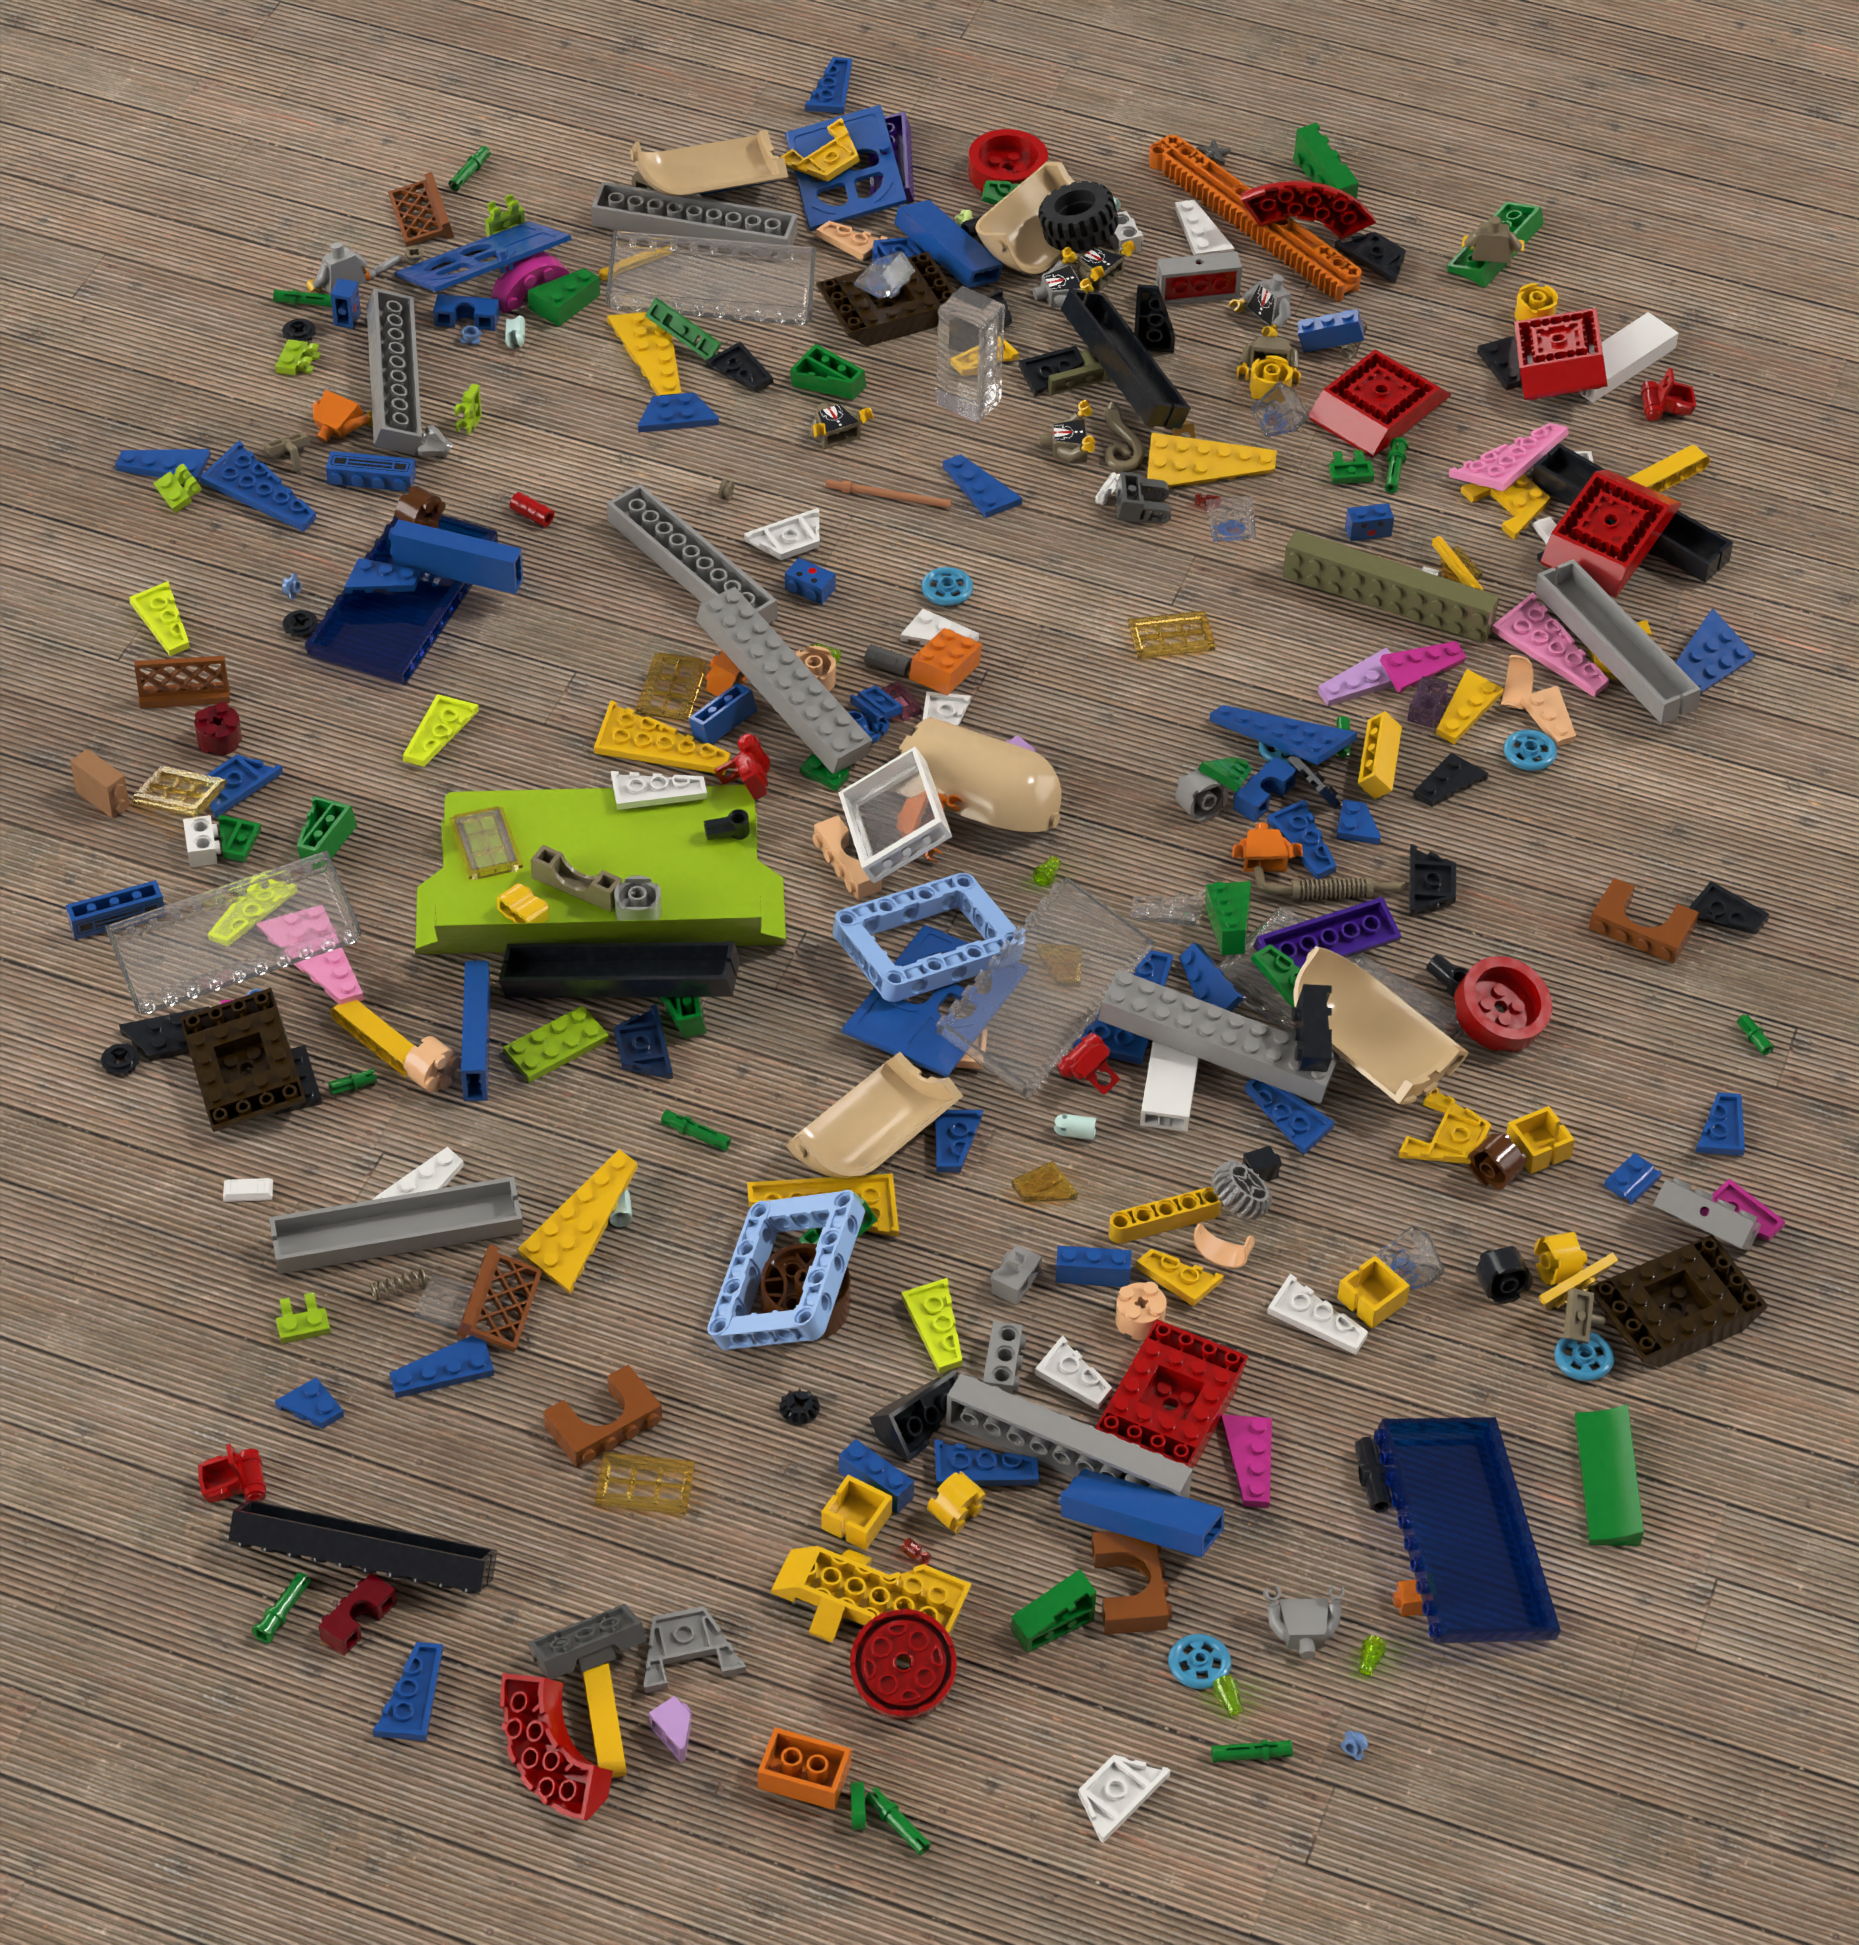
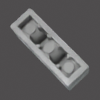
(1004, 1357)

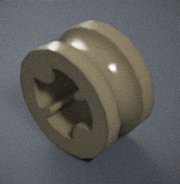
(413, 255)
(726, 489)

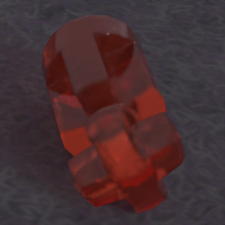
(1198, 498)
(914, 1551)

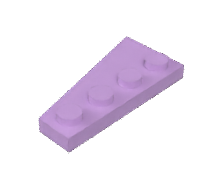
(1356, 681)

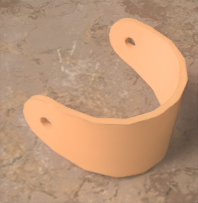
(1518, 681)
(1220, 1251)

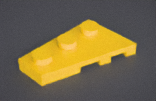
(1182, 1280)

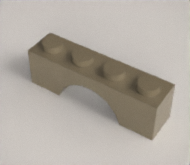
(553, 869)

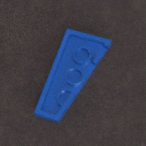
(832, 88)
(160, 462)
(980, 487)
(1299, 827)
(1208, 980)
(1292, 1115)
(449, 1366)
(984, 1466)
(412, 1700)

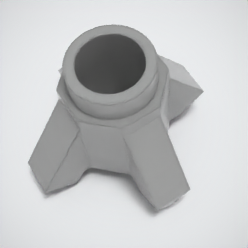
(433, 443)

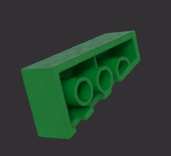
(1320, 162)
(1229, 914)

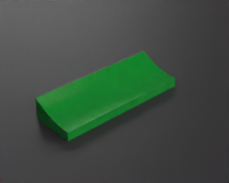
(1522, 220)
(1609, 1477)

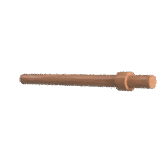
(848, 487)

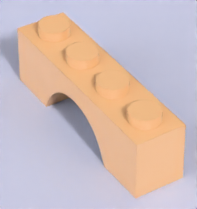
(833, 838)

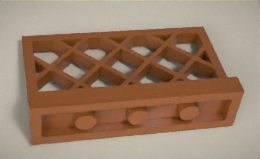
(434, 201)
(182, 693)
(482, 1287)

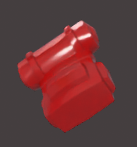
(1667, 397)
(751, 766)
(1086, 1060)
(232, 1475)

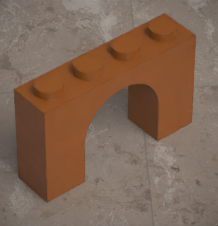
(1661, 941)
(586, 1441)
(1141, 1611)

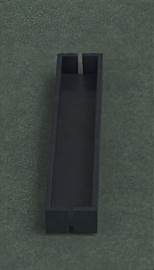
(1125, 359)
(1682, 542)
(619, 969)
(362, 1546)

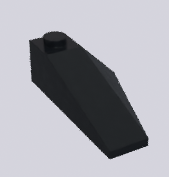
(1152, 320)
(913, 1418)

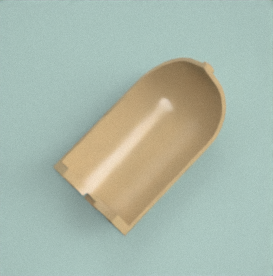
(710, 166)
(1013, 226)
(992, 777)
(1379, 1029)
(873, 1120)

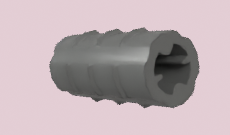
(888, 660)

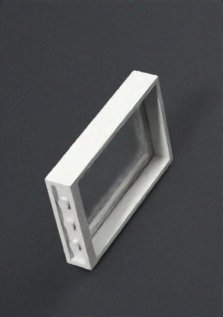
(894, 815)

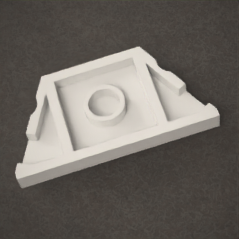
(787, 536)
(1118, 1792)

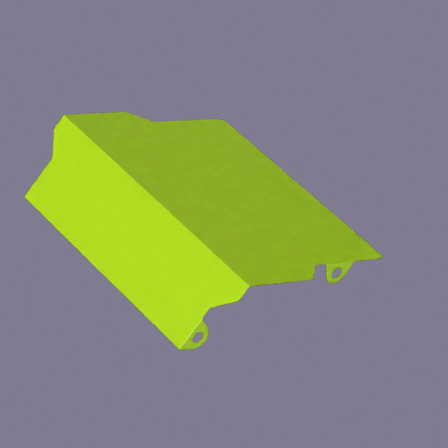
(706, 886)

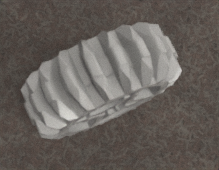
(1241, 1190)

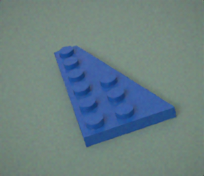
(254, 484)
(1713, 653)
(1297, 737)
(1122, 1043)

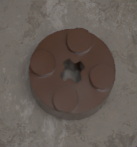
(420, 507)
(1496, 1161)

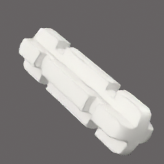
(1107, 489)

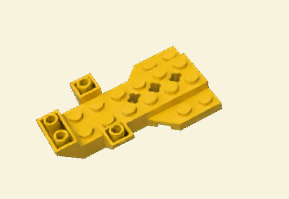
(850, 1588)

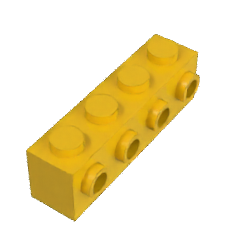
(1380, 755)

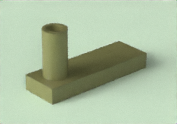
(1078, 377)

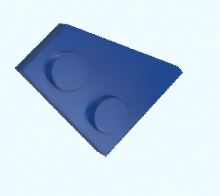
(1357, 823)
(311, 1403)

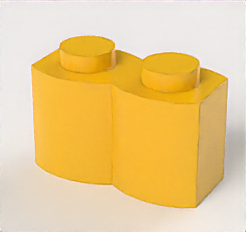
(522, 906)

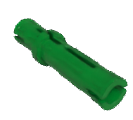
(473, 163)
(295, 297)
(687, 1126)
(1247, 1751)
(890, 1813)

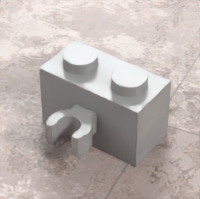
(1015, 1274)

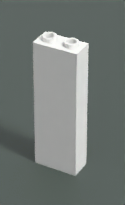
(1633, 351)
(1169, 1088)

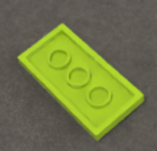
(555, 1044)

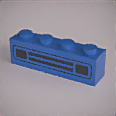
(370, 471)
(93, 914)

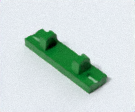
(682, 329)

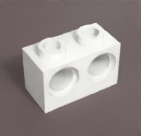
(1126, 232)
(200, 841)

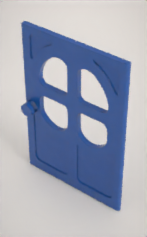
(868, 134)
(507, 245)
(910, 1026)

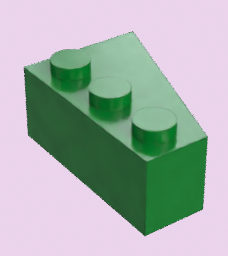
(564, 296)
(828, 373)
(326, 827)
(686, 1014)
(1055, 1612)

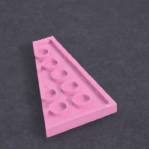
(1507, 463)
(1545, 640)
(334, 975)

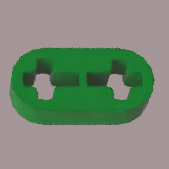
(857, 1797)

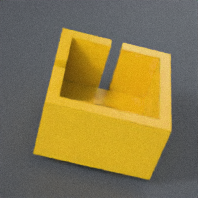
(1541, 1139)
(1378, 1292)
(856, 1512)

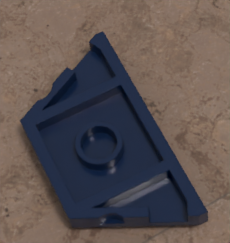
(643, 1045)

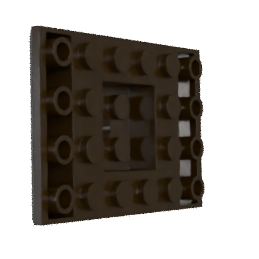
(885, 319)
(239, 1037)
(1694, 1279)

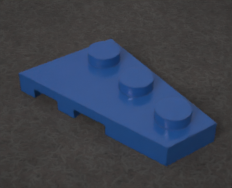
(379, 575)
(1724, 1127)
(954, 1137)

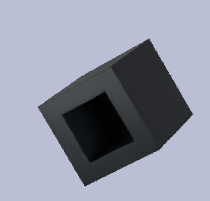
(1263, 1162)

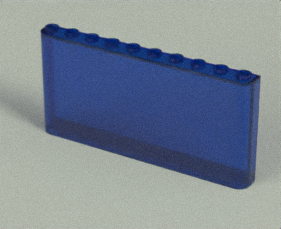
(392, 630)
(1465, 1530)

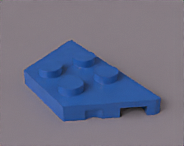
(890, 246)
(676, 412)
(243, 778)

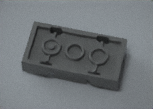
(587, 1641)

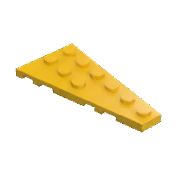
(650, 349)
(1203, 461)
(651, 741)
(874, 1189)
(575, 1228)

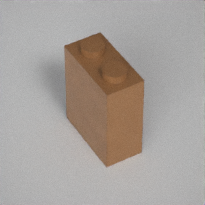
(100, 783)

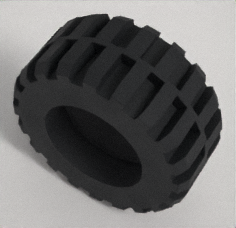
(1078, 216)

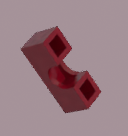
(369, 1597)

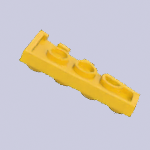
(1467, 705)

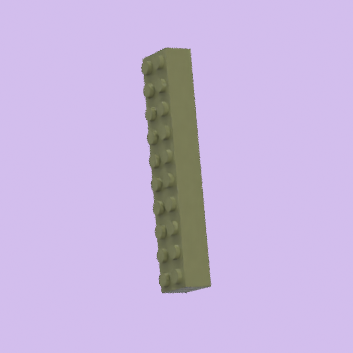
(1390, 586)

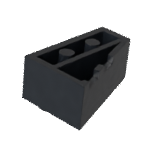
(1312, 1028)

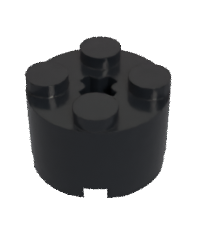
(1503, 1274)

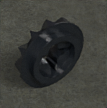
(297, 325)
(301, 617)
(120, 1052)
(795, 1414)

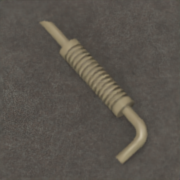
(1325, 888)

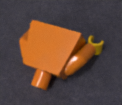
(338, 416)

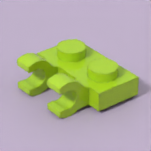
(504, 220)
(297, 357)
(471, 407)
(172, 491)
(301, 1325)

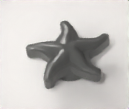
(1214, 152)

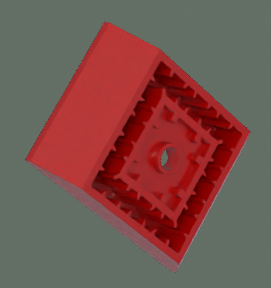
(1560, 354)
(1371, 419)
(1606, 550)
(1178, 1371)

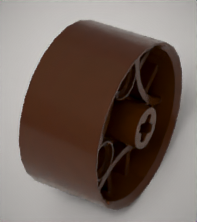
(787, 1273)

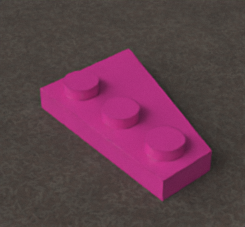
(1744, 1201)

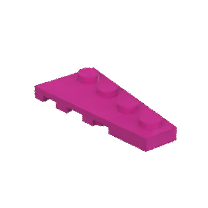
(1409, 666)
(1251, 1456)

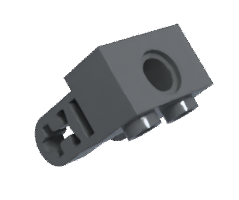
(1130, 497)

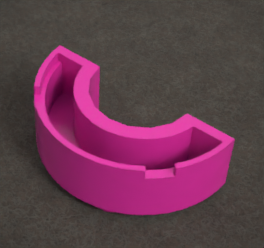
(524, 276)

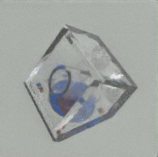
(886, 275)
(1279, 411)
(1231, 518)
(1413, 1258)

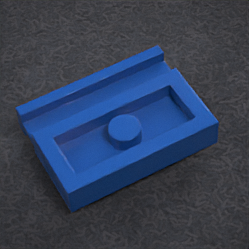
(876, 704)
(1633, 1178)

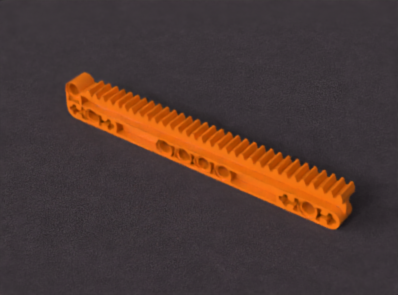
(1283, 237)

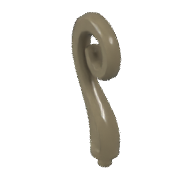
(1114, 421)

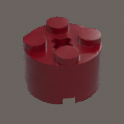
(218, 729)

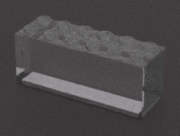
(970, 354)

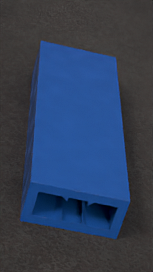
(948, 243)
(456, 556)
(476, 1031)
(1142, 1512)

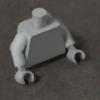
(1304, 1622)

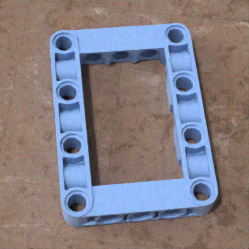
(857, 923)
(841, 1219)

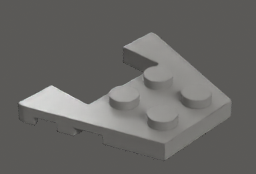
(685, 1637)

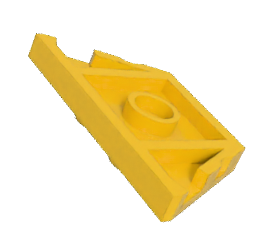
(1558, 1295)

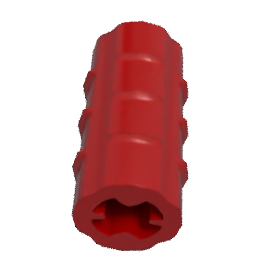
(531, 509)

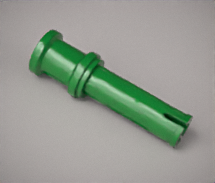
(1396, 459)
(276, 1616)

